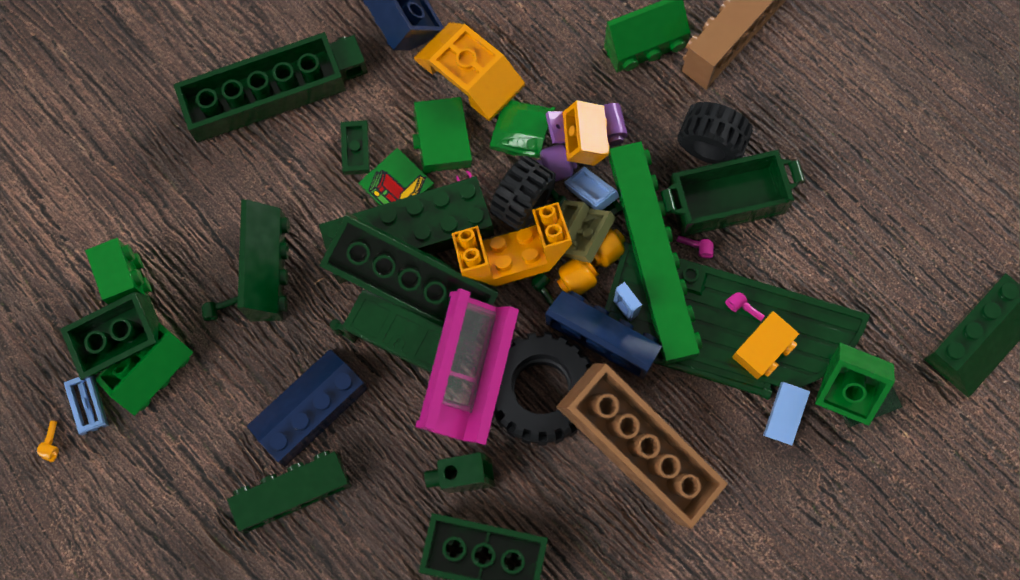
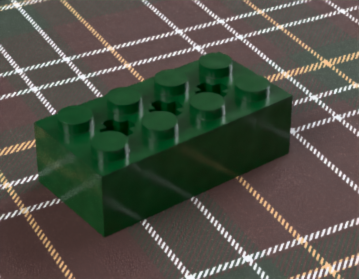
(473, 538)

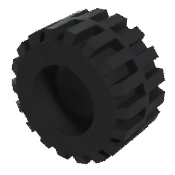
(714, 133)
(522, 190)

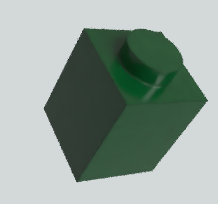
(348, 57)

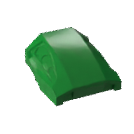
(520, 129)

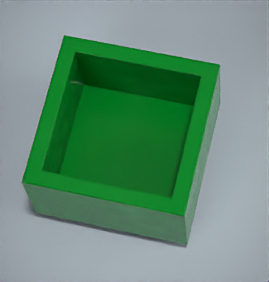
(117, 270)

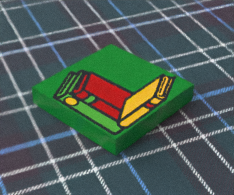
(395, 179)

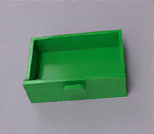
(441, 135)

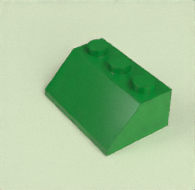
(646, 34)
(143, 374)

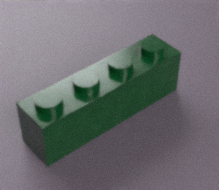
(288, 492)

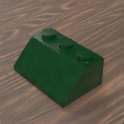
(111, 334)

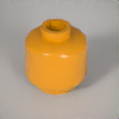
(610, 249)
(577, 276)

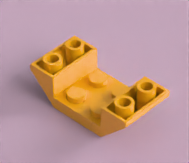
(472, 67)
(514, 253)

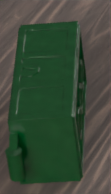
(731, 192)
(391, 330)

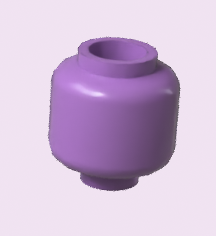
(555, 160)

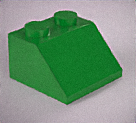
(855, 384)

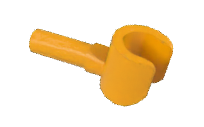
(46, 449)

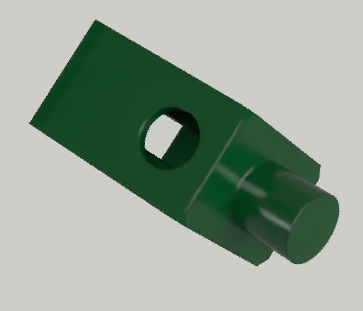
(472, 470)

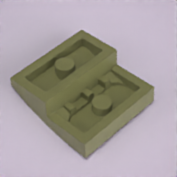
(586, 229)

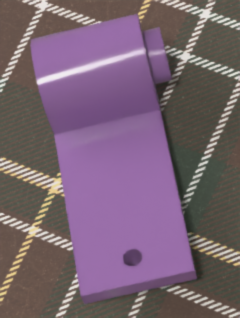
(615, 125)

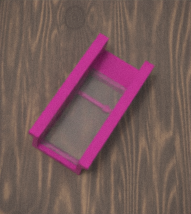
(468, 369)

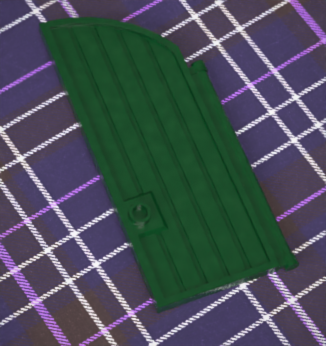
(723, 332)

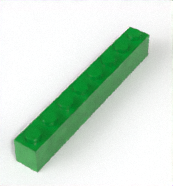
(654, 254)

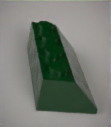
(262, 262)
(980, 337)

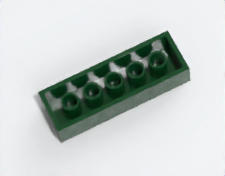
(259, 87)
(426, 217)
(398, 270)

